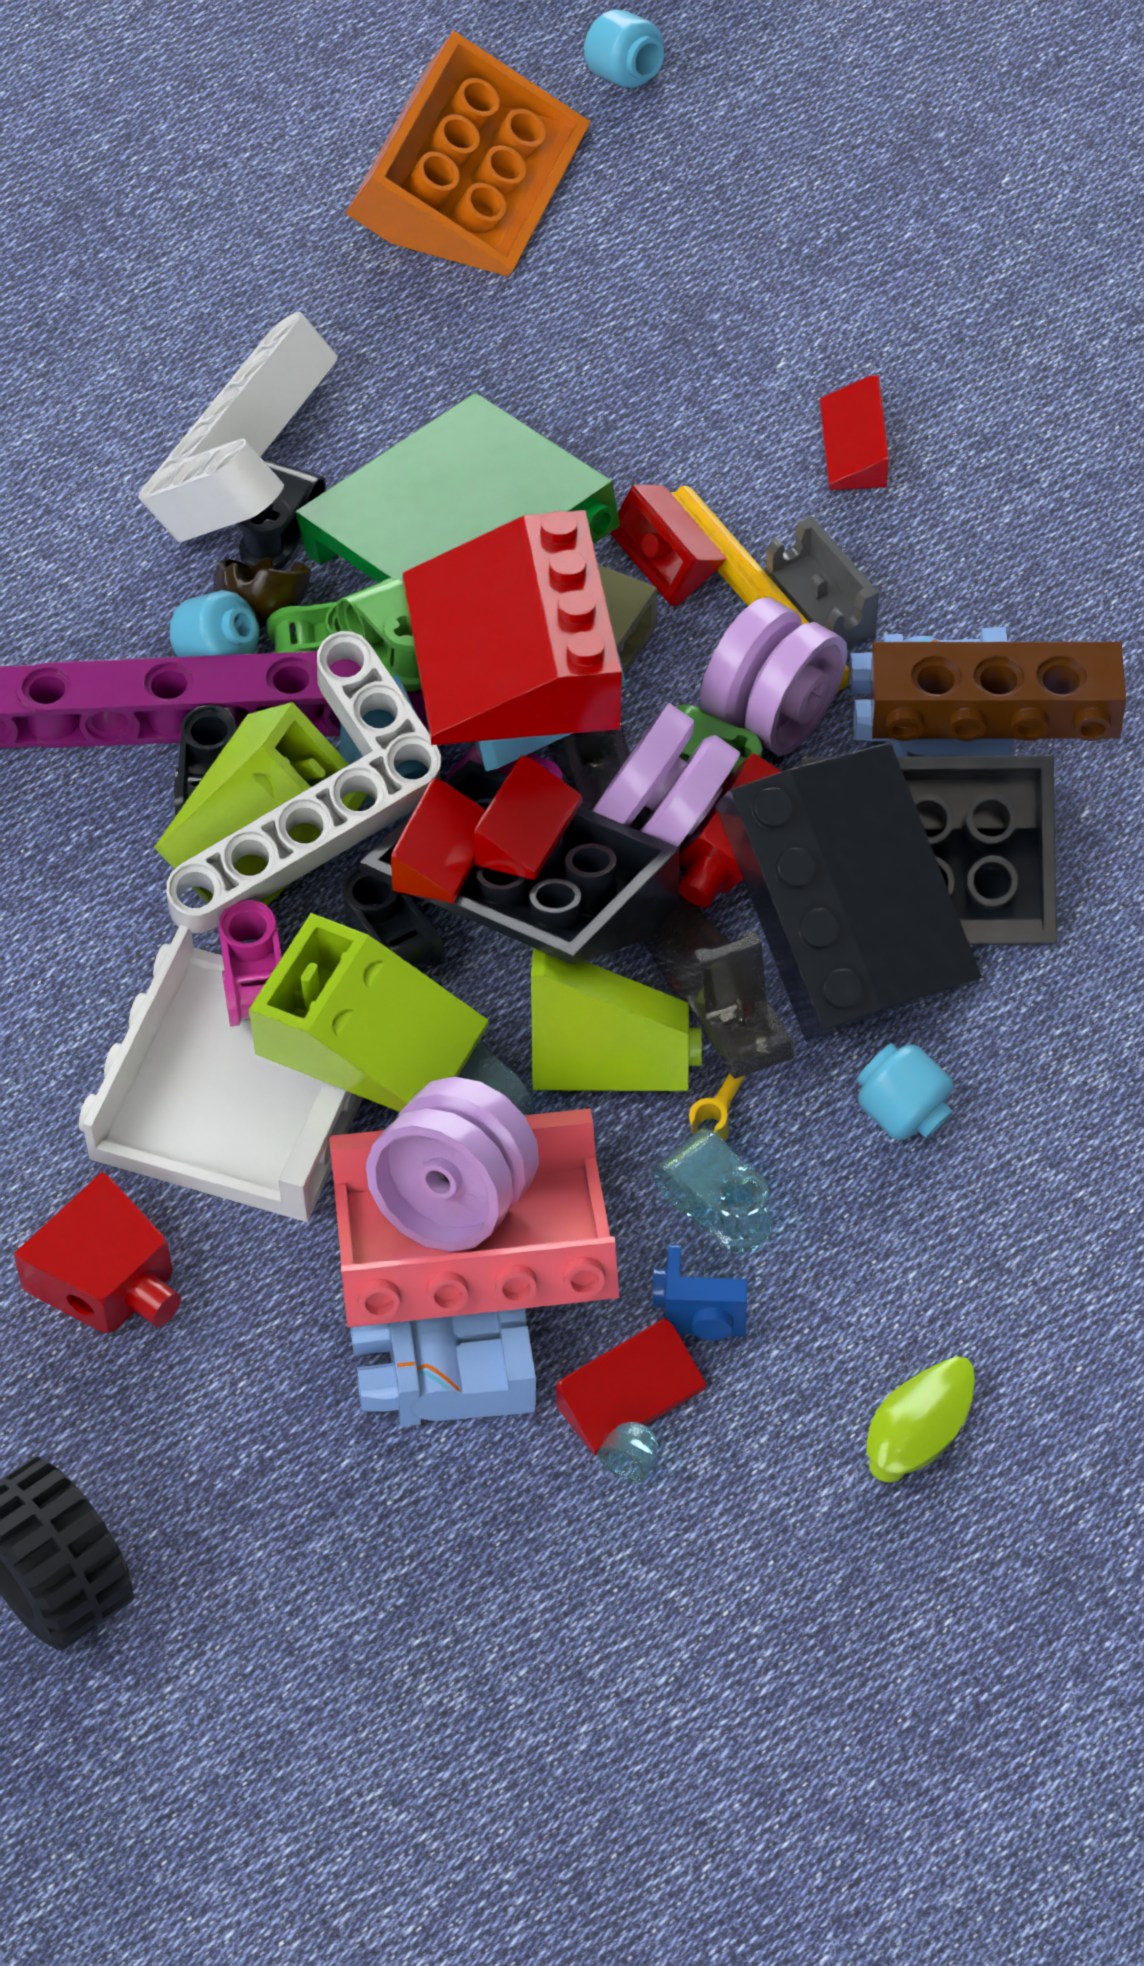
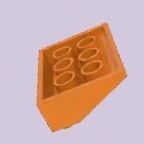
(469, 161)

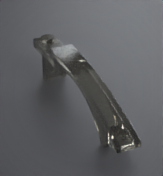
(699, 964)

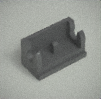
(824, 583)

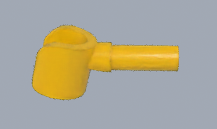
(716, 1107)

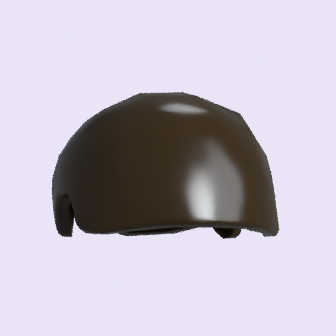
(263, 585)

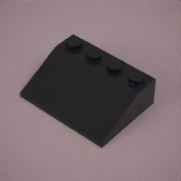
(991, 840)
(847, 889)
(592, 897)

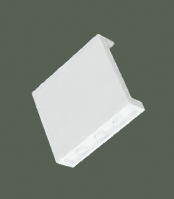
(201, 1107)

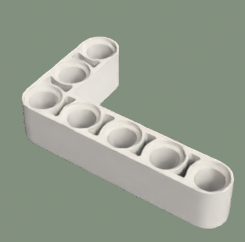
(218, 467)
(321, 804)

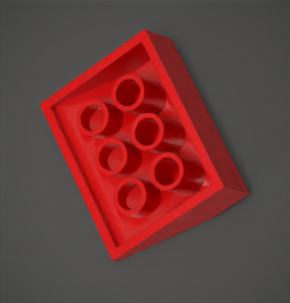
(515, 634)

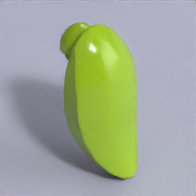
(920, 1419)

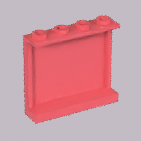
(542, 1254)

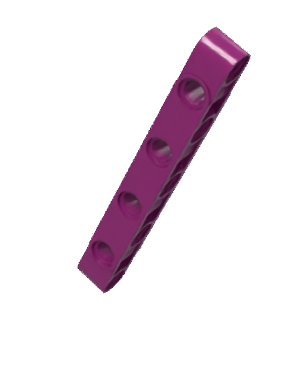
(151, 696)

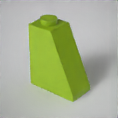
(606, 1031)

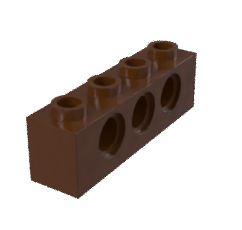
(997, 690)

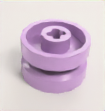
(774, 675)
(673, 789)
(452, 1164)

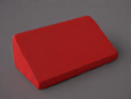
(855, 436)
(665, 542)
(524, 820)
(436, 844)
(629, 1384)

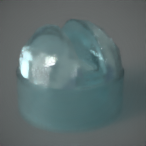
(629, 1451)

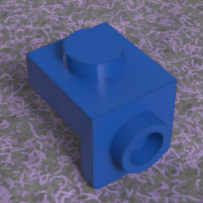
(700, 1304)

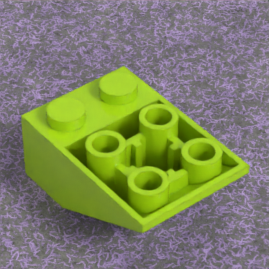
(259, 769)
(361, 1017)

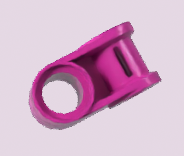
(247, 964)

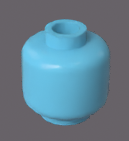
(624, 48)
(214, 626)
(905, 1092)

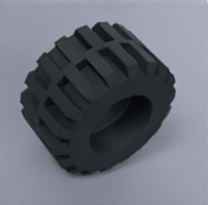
(57, 1556)

